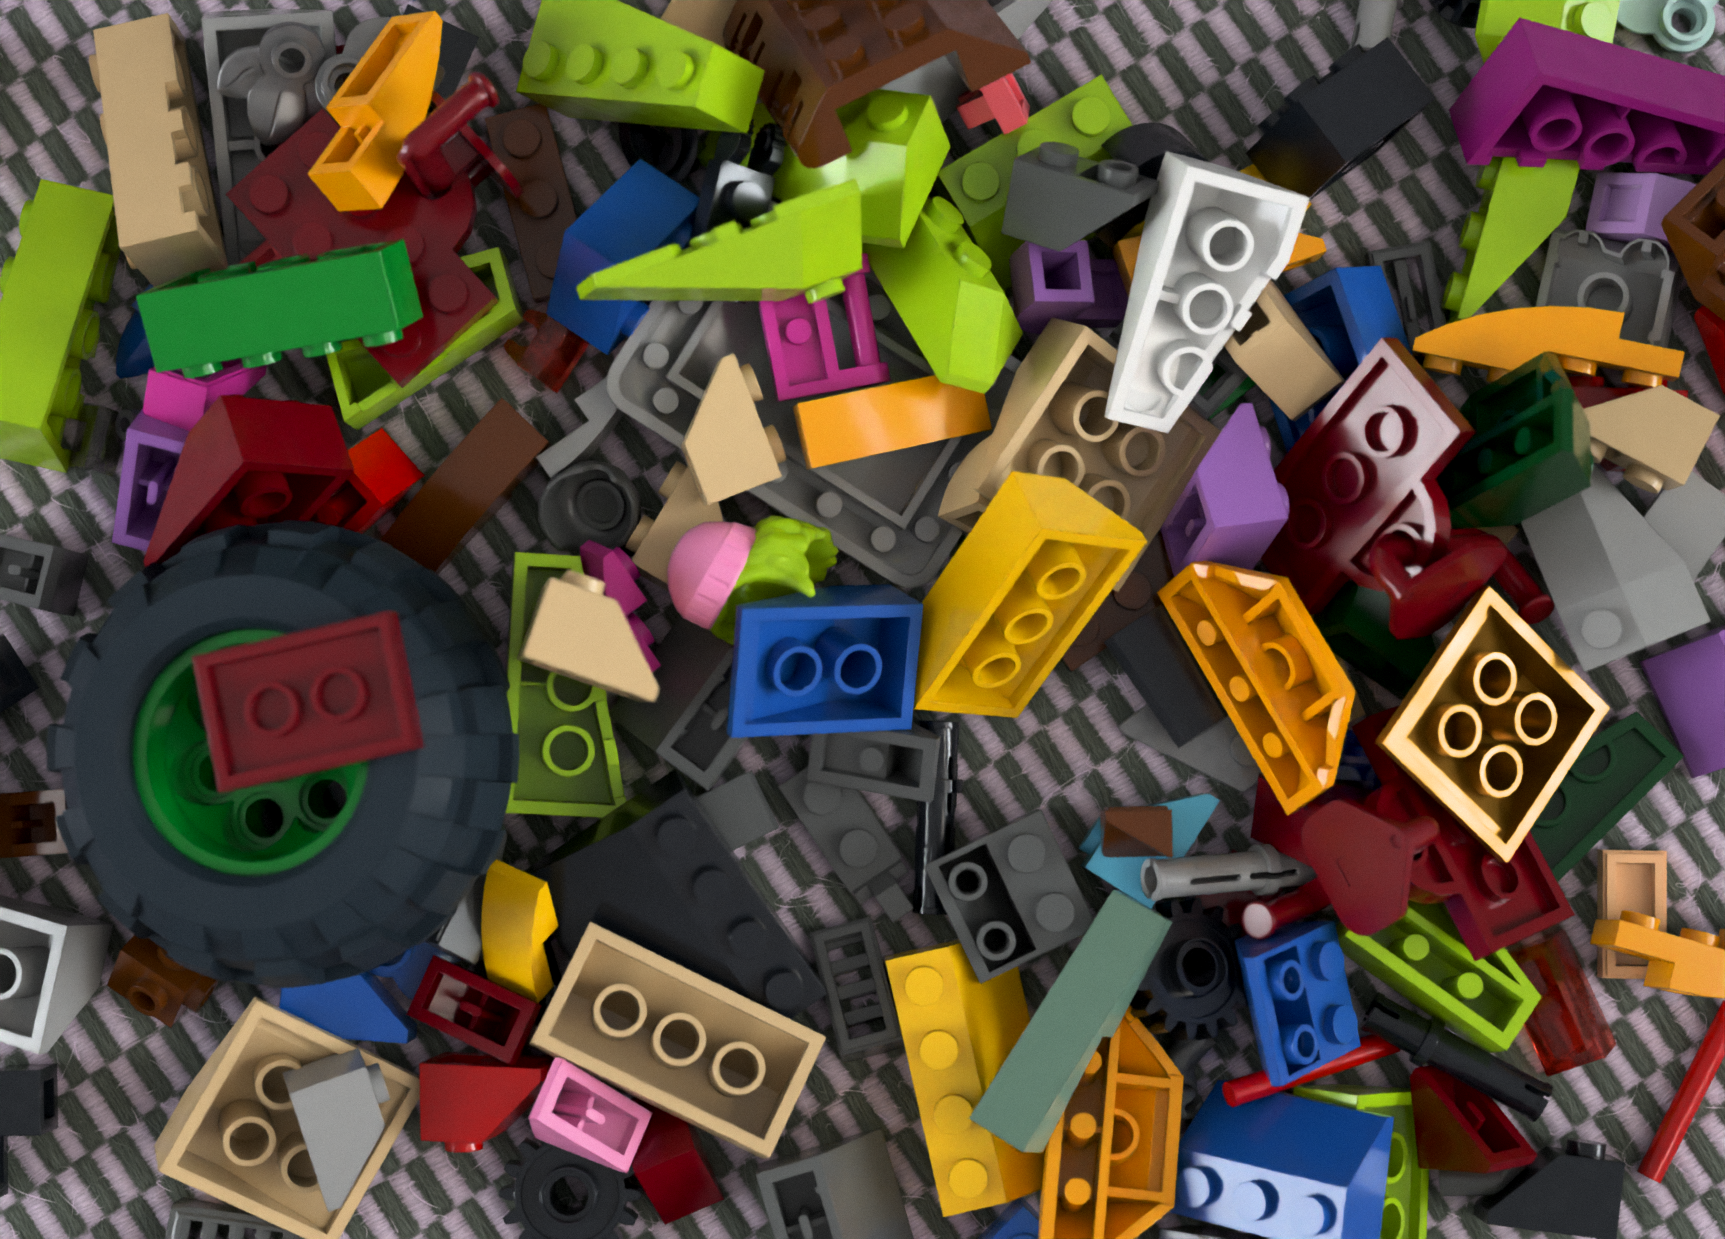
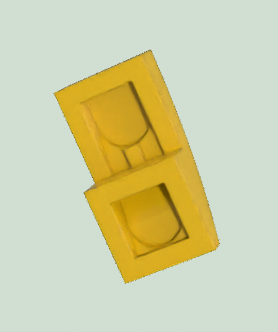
(513, 928)

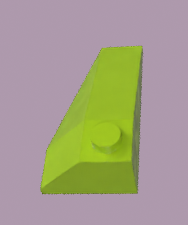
(894, 159)

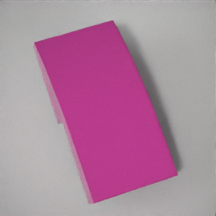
(619, 574)

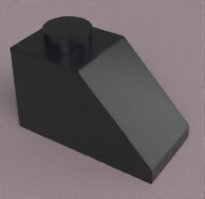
(1562, 1193)

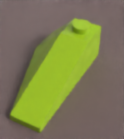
(785, 253)

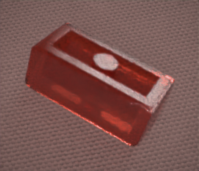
(1567, 1020)

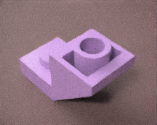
(1634, 205)

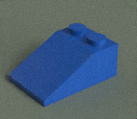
(825, 662)

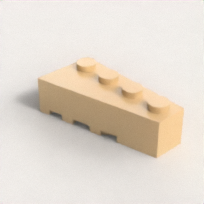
(156, 150)

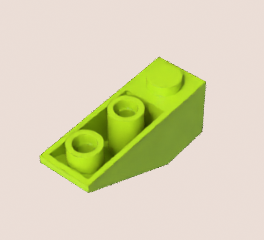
(1513, 219)

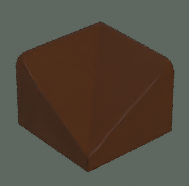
(1136, 831)

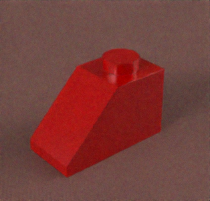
(375, 486)
(475, 1096)

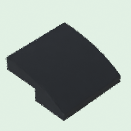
(1167, 675)

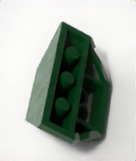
(1525, 448)

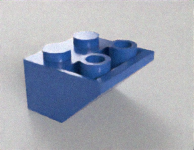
(1298, 999)

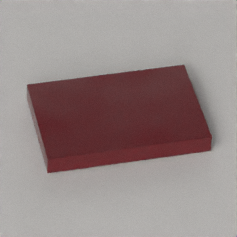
(308, 701)

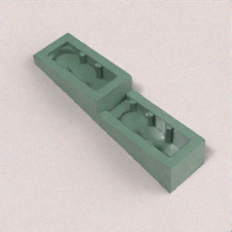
(1070, 1022)

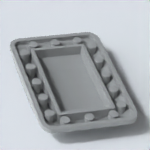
(875, 505)

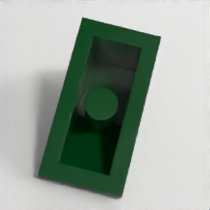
(1358, 631)

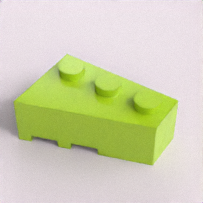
(1435, 971)

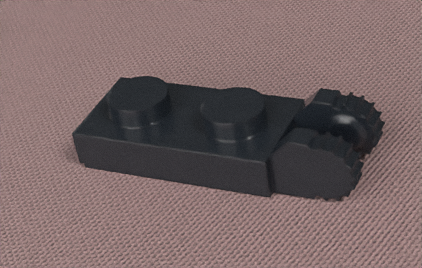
(737, 191)

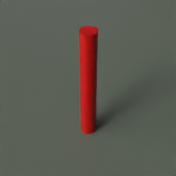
(1258, 1086)
(1686, 1101)

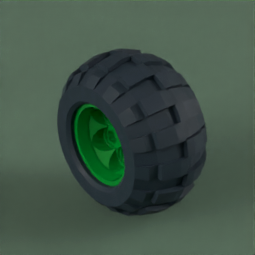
(197, 862)

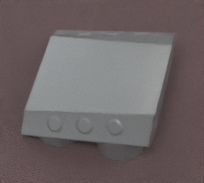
(1616, 277)

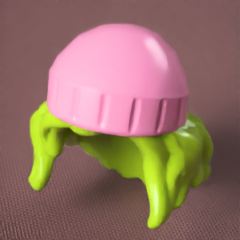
(740, 564)

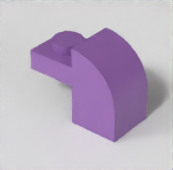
(1065, 287)

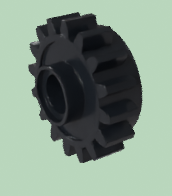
(1214, 982)
(546, 1215)

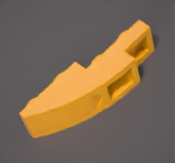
(1576, 335)
(1676, 964)

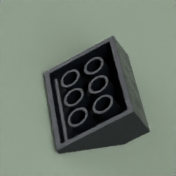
(679, 890)

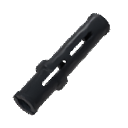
(937, 819)
(1456, 1057)

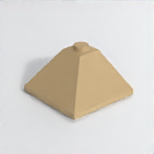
(1059, 429)
(241, 1133)

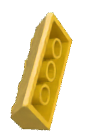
(1018, 595)
(954, 1047)

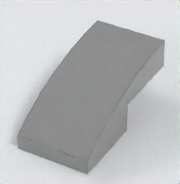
(586, 439)

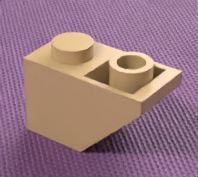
(1283, 355)
(1651, 436)
(726, 439)
(656, 539)

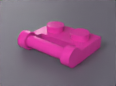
(803, 344)

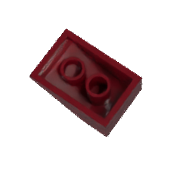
(250, 467)

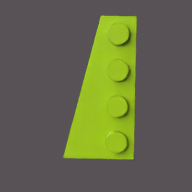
(635, 69)
(49, 317)
(562, 723)

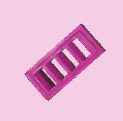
(185, 401)

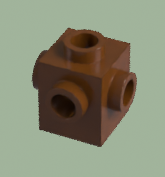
(158, 983)

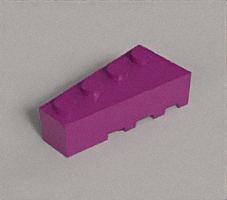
(1590, 103)

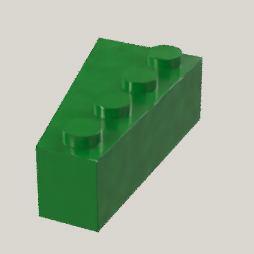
(279, 308)

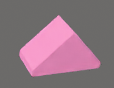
(588, 1117)

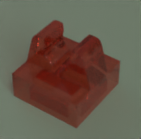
(550, 353)

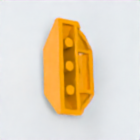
(1267, 672)
(1116, 1143)

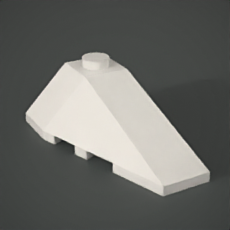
(1198, 270)

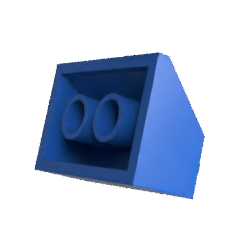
(1347, 317)
(1285, 1167)

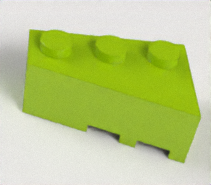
(367, 388)

